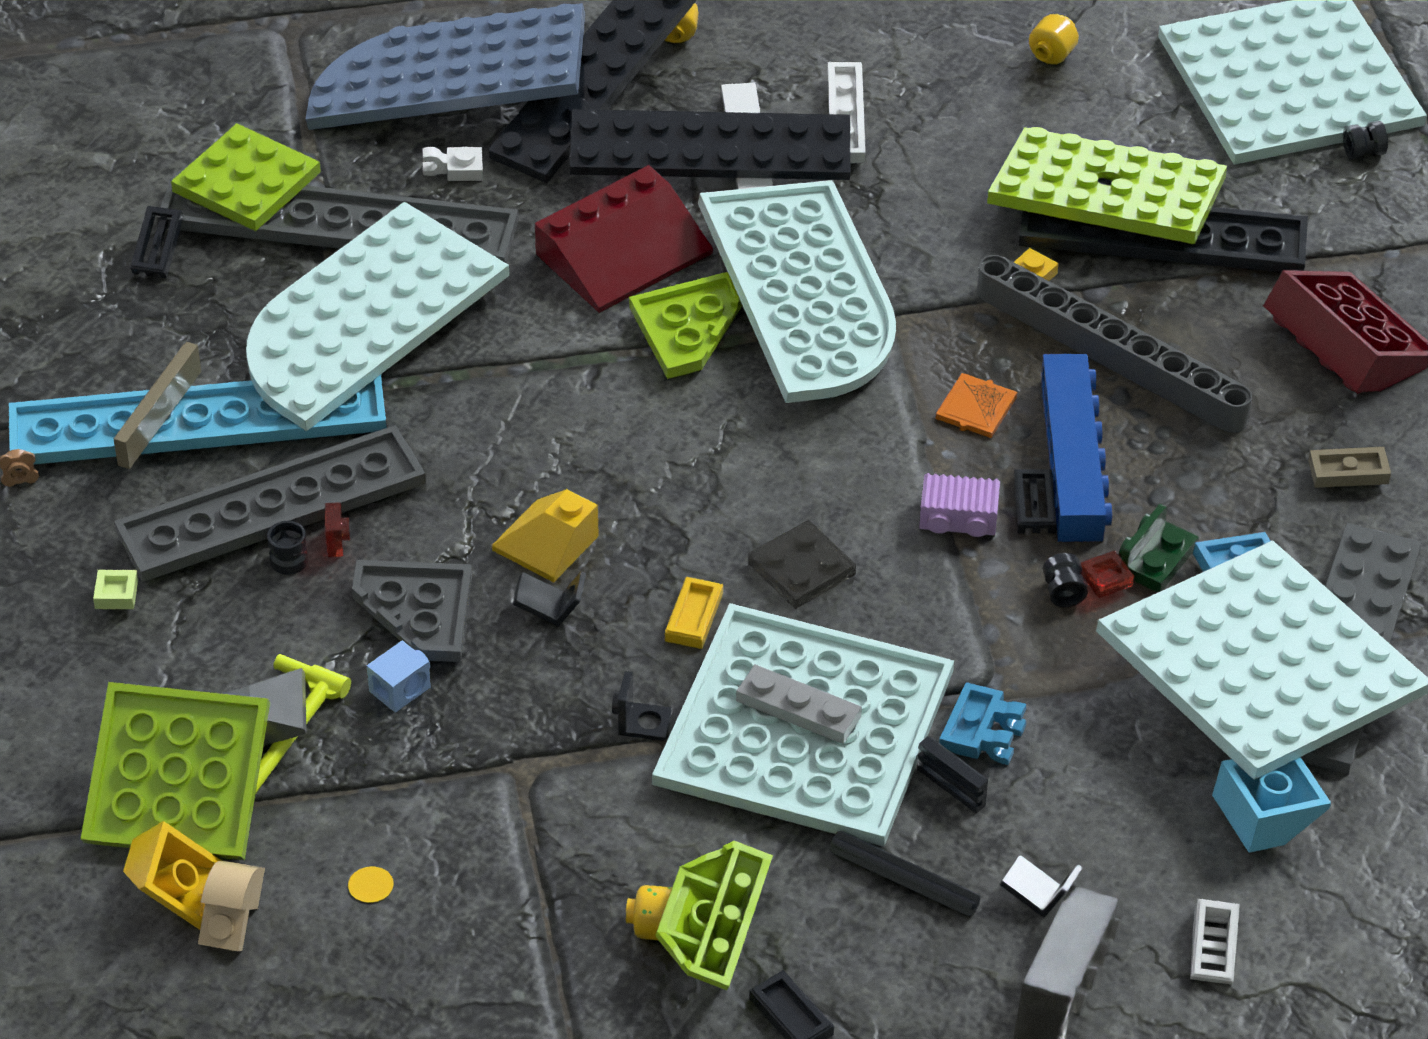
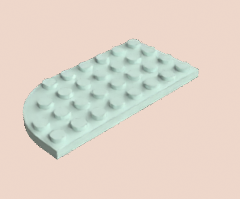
(804, 285)
(363, 312)

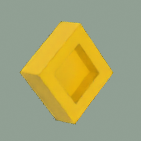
(1038, 264)

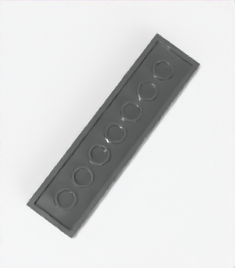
(247, 507)
(1372, 580)

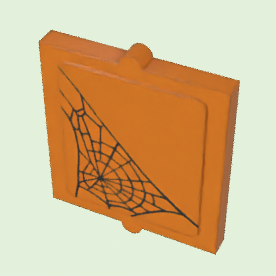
(976, 405)

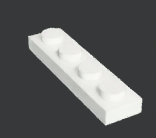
(846, 97)

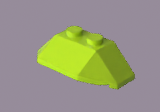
(713, 911)

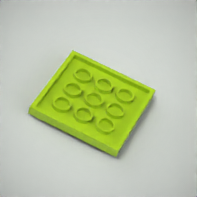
(176, 762)

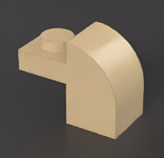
(228, 897)

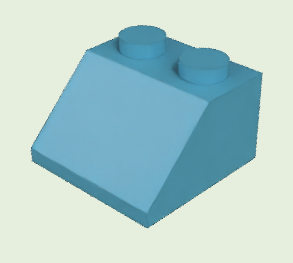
(1271, 807)

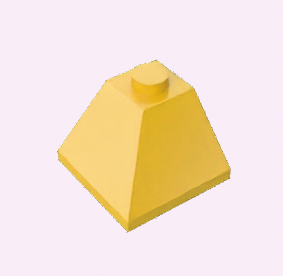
(550, 534)
(171, 870)

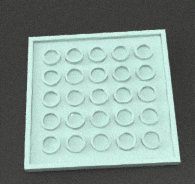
(1289, 76)
(1263, 658)
(786, 771)

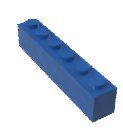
(1074, 448)

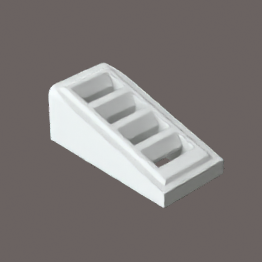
(1218, 913)

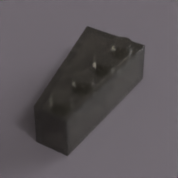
(1067, 965)

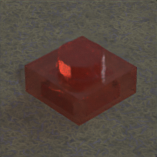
(336, 529)
(1107, 574)

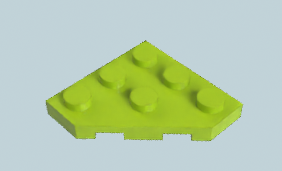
(686, 321)

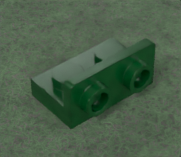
(1157, 550)

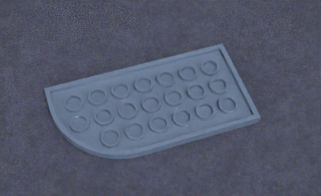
(452, 67)

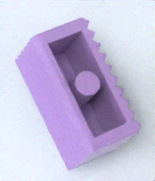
(959, 505)

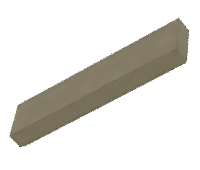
(157, 405)

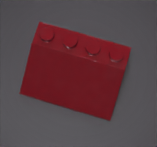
(621, 239)
(1348, 328)

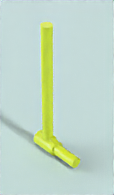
(322, 685)

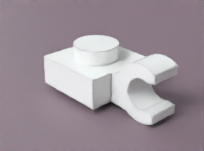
(458, 163)

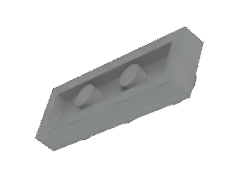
(799, 704)

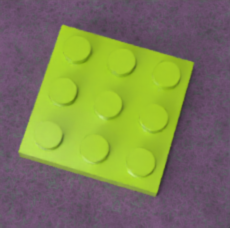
(246, 177)

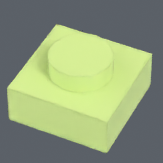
(115, 589)

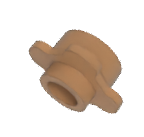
(18, 459)

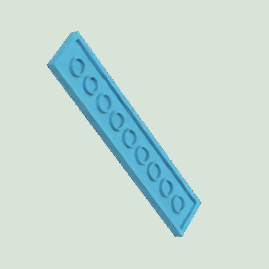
(202, 419)

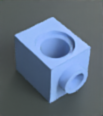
(399, 676)

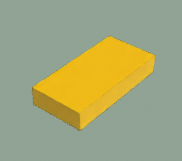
(694, 612)

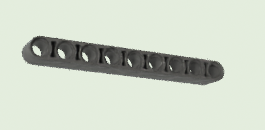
(1114, 344)

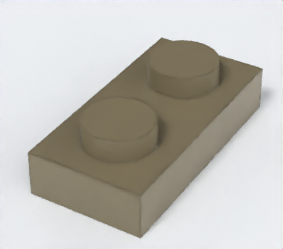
(1349, 467)

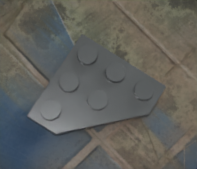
(417, 603)

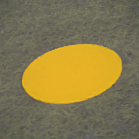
(370, 884)

